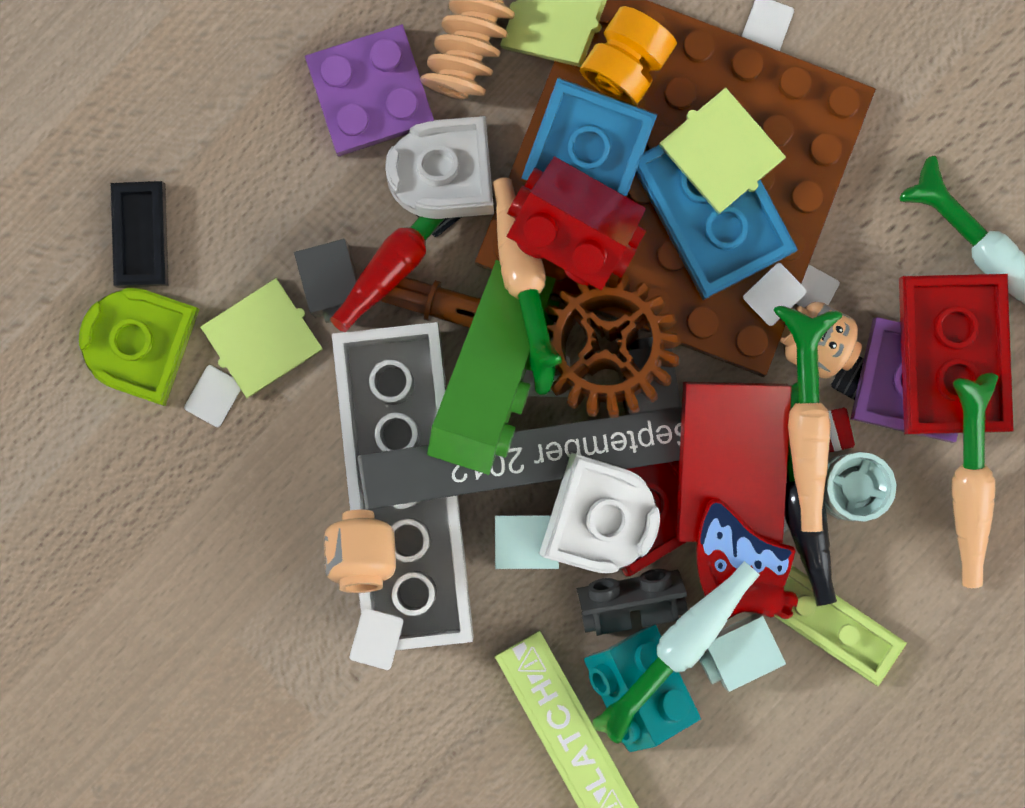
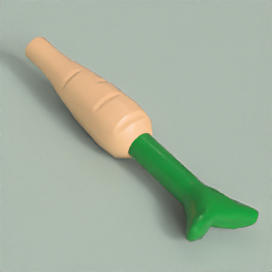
(525, 280)
(809, 419)
(973, 481)

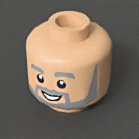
(837, 347)
(359, 552)

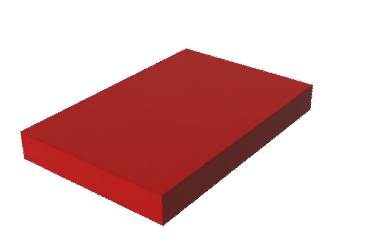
(948, 333)
(734, 452)

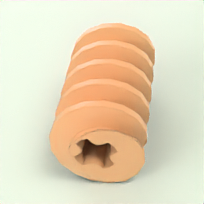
(465, 47)

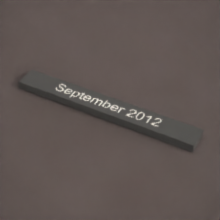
(533, 458)

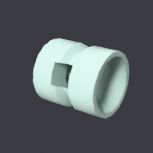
(858, 487)

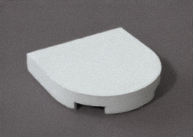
(442, 169)
(600, 517)

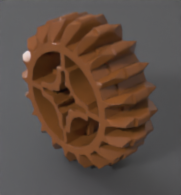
(627, 328)

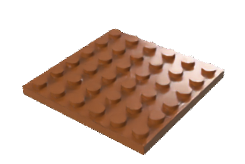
(800, 108)

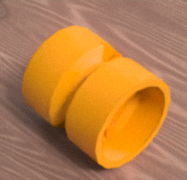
(631, 51)

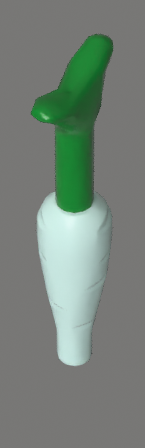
(991, 250)
(678, 650)

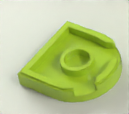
(137, 341)

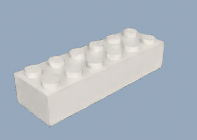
(387, 402)

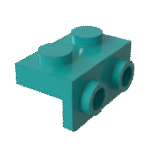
(665, 712)

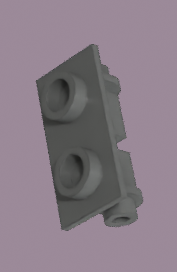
(609, 601)

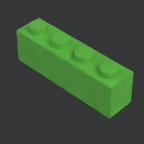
(487, 381)

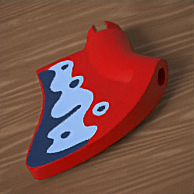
(726, 543)

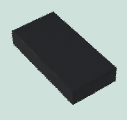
(139, 234)

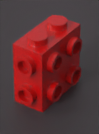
(576, 223)

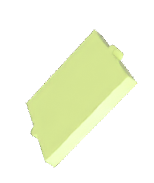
(554, 28)
(722, 150)
(261, 338)

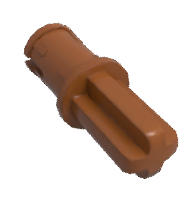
(433, 301)

